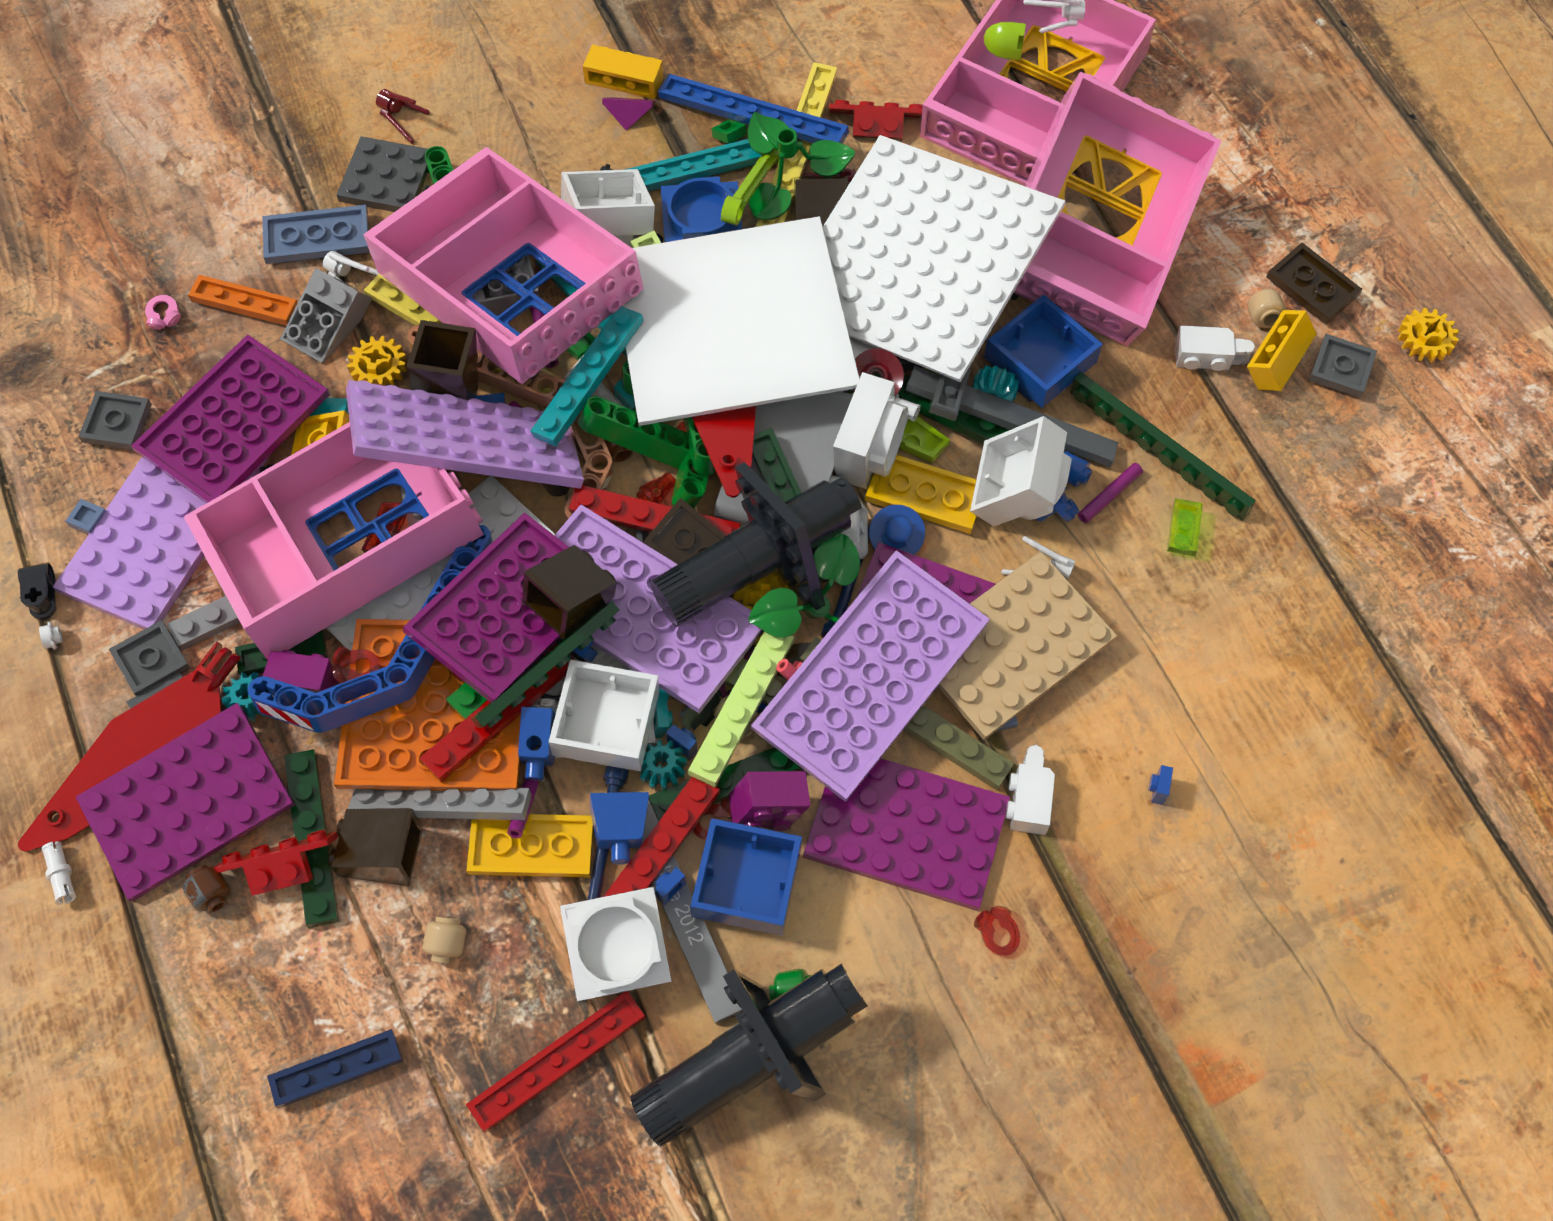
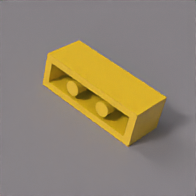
(623, 71)
(1282, 350)

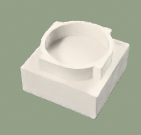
(612, 200)
(869, 432)
(1021, 473)
(604, 715)
(615, 943)

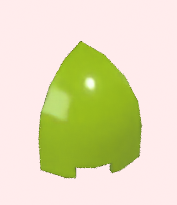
(1005, 39)

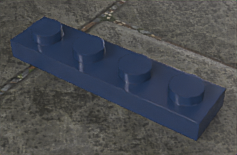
(334, 1068)

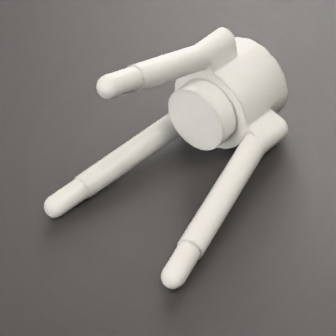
(1071, 9)
(340, 265)
(1062, 563)

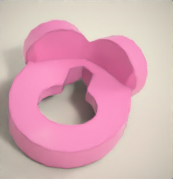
(172, 314)

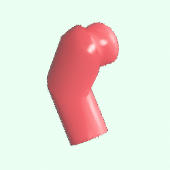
(787, 669)

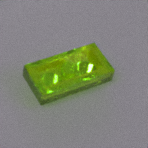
(1185, 527)

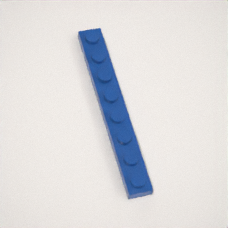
(741, 108)

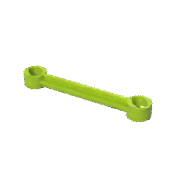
(734, 206)

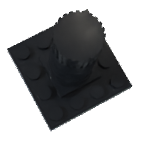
(773, 540)
(764, 1043)

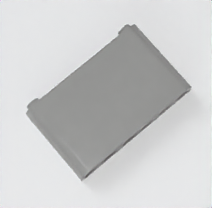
(806, 435)

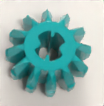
(996, 382)
(239, 694)
(667, 774)

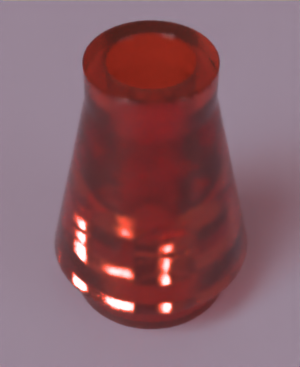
(657, 489)

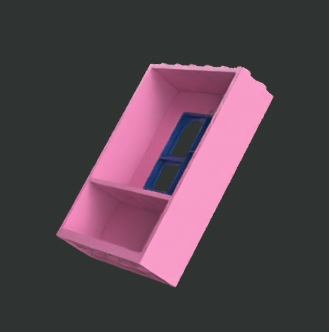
(478, 227)
(280, 570)

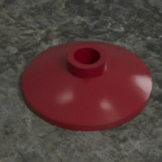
(882, 363)

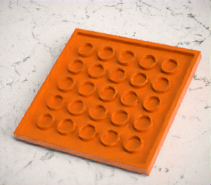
(387, 745)

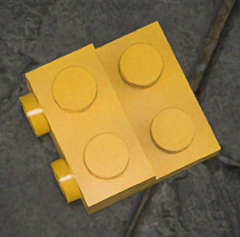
(317, 427)

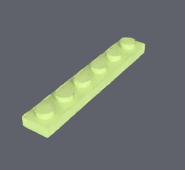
(739, 709)

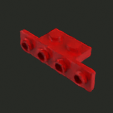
(874, 121)
(277, 866)

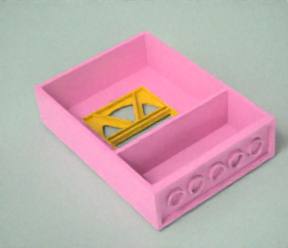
(1005, 123)
(1084, 271)

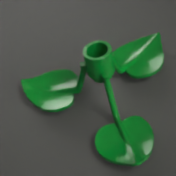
(767, 133)
(778, 609)

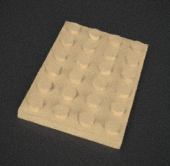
(1032, 642)

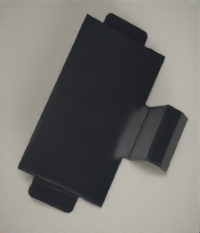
(693, 719)

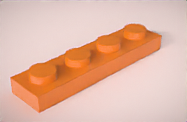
(242, 300)

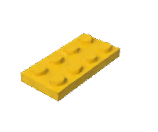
(928, 490)
(547, 848)

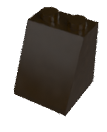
(817, 196)
(444, 360)
(567, 589)
(377, 845)

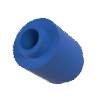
(1079, 471)

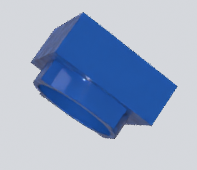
(696, 208)
(1043, 350)
(746, 877)

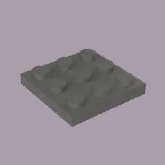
(383, 174)

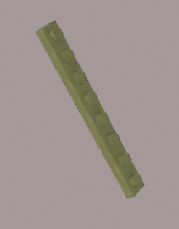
(951, 742)

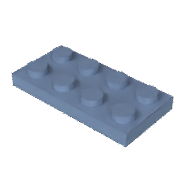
(315, 234)

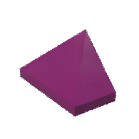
(627, 110)

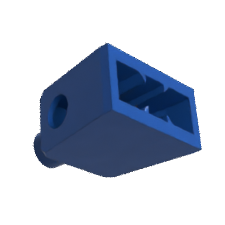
(534, 732)
(619, 822)

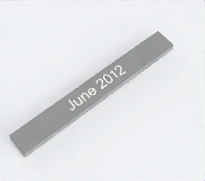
(696, 943)

